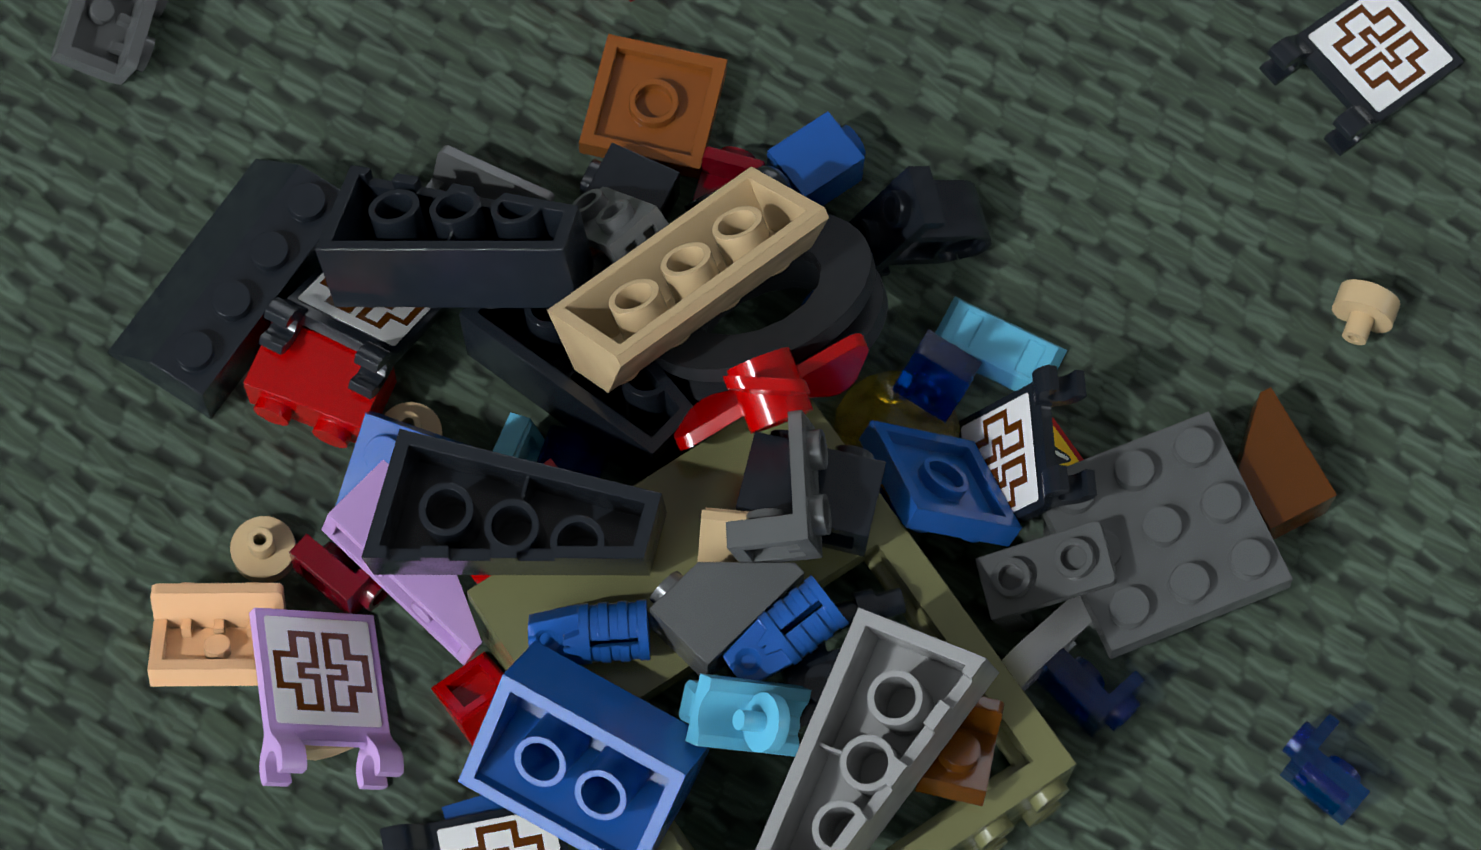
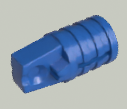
(595, 631)
(765, 648)

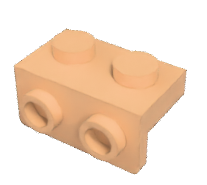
(206, 632)

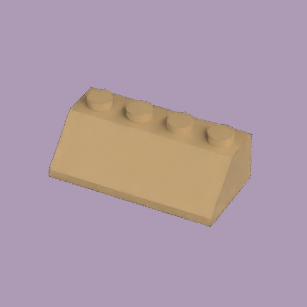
(684, 277)

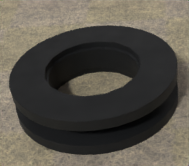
(844, 302)

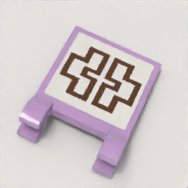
(321, 689)

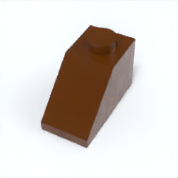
(1281, 469)

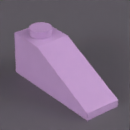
(431, 600)

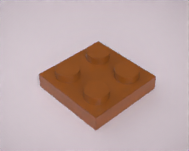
(654, 103)

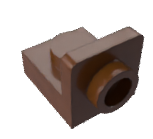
(966, 761)

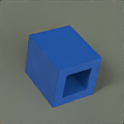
(820, 159)

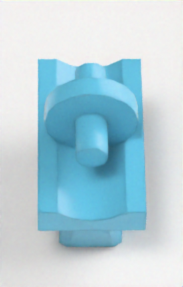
(743, 714)

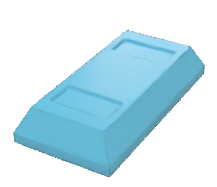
(1003, 348)

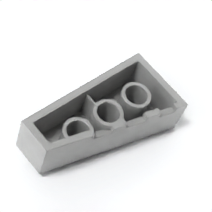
(873, 734)

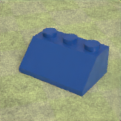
(581, 756)

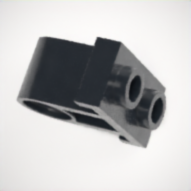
(923, 221)

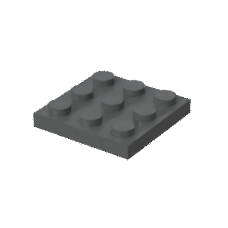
(1177, 535)

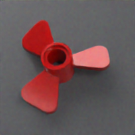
(772, 386)

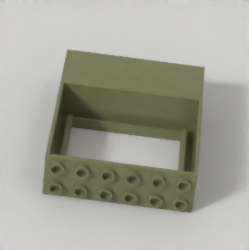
(712, 478)

